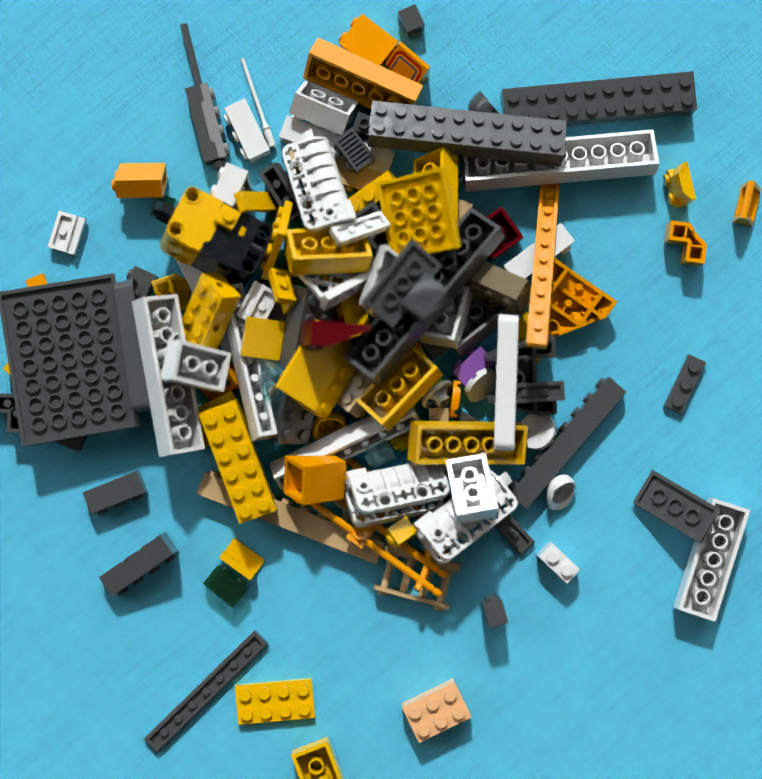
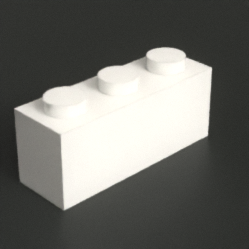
(246, 131)

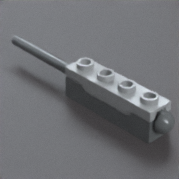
(204, 113)

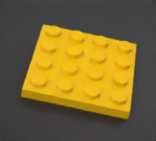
(420, 210)

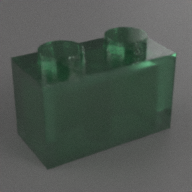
(226, 585)

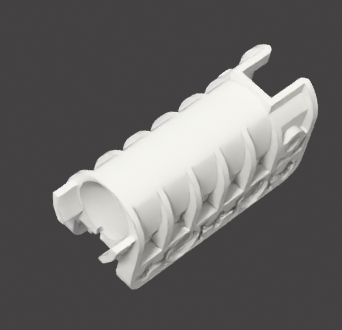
(321, 183)
(394, 489)
(440, 528)

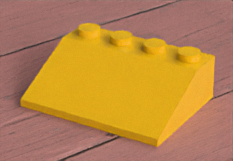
(317, 377)

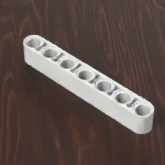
(506, 382)

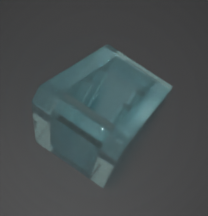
(270, 374)

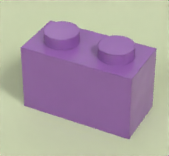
(475, 362)

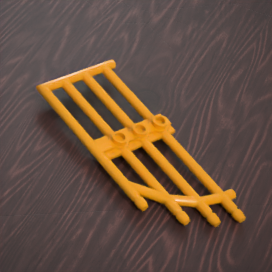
(360, 537)

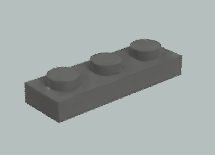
(684, 384)
(540, 392)

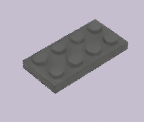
(397, 282)
(676, 506)

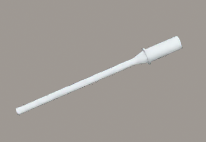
(265, 127)

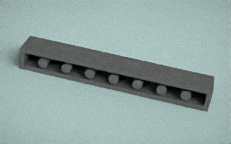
(567, 441)

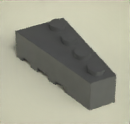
(138, 564)

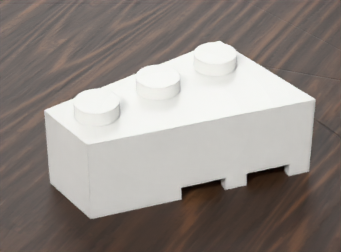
(382, 261)

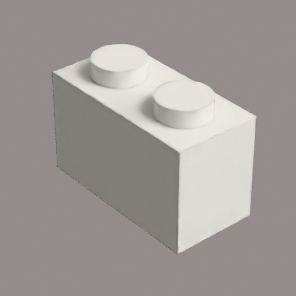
(558, 562)

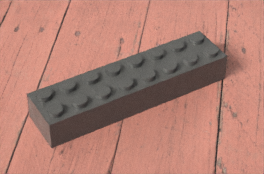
(291, 419)

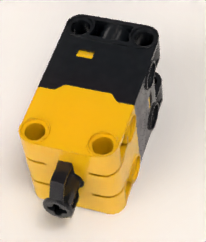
(206, 245)

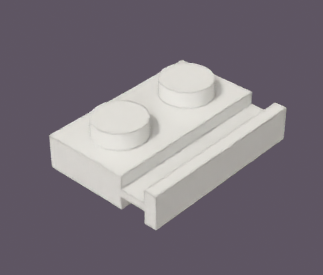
(67, 233)
(257, 302)

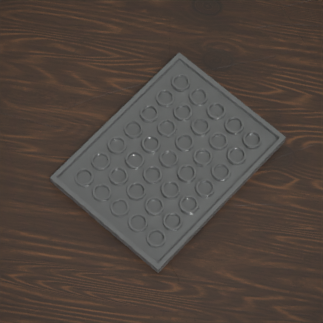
(66, 359)

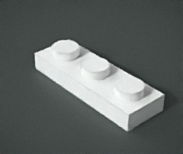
(359, 228)

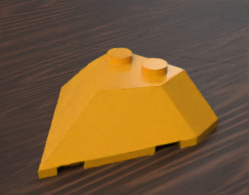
(575, 301)

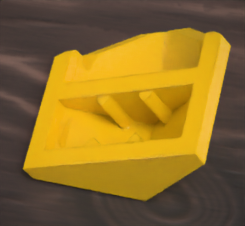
(173, 285)

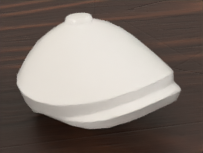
(560, 492)

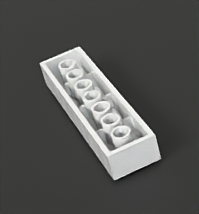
(171, 404)

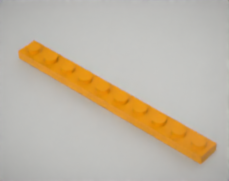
(543, 266)

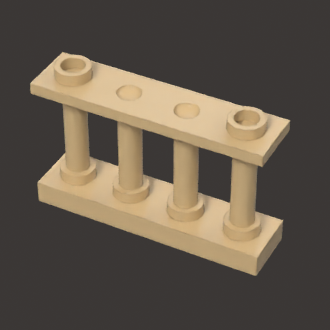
(438, 604)

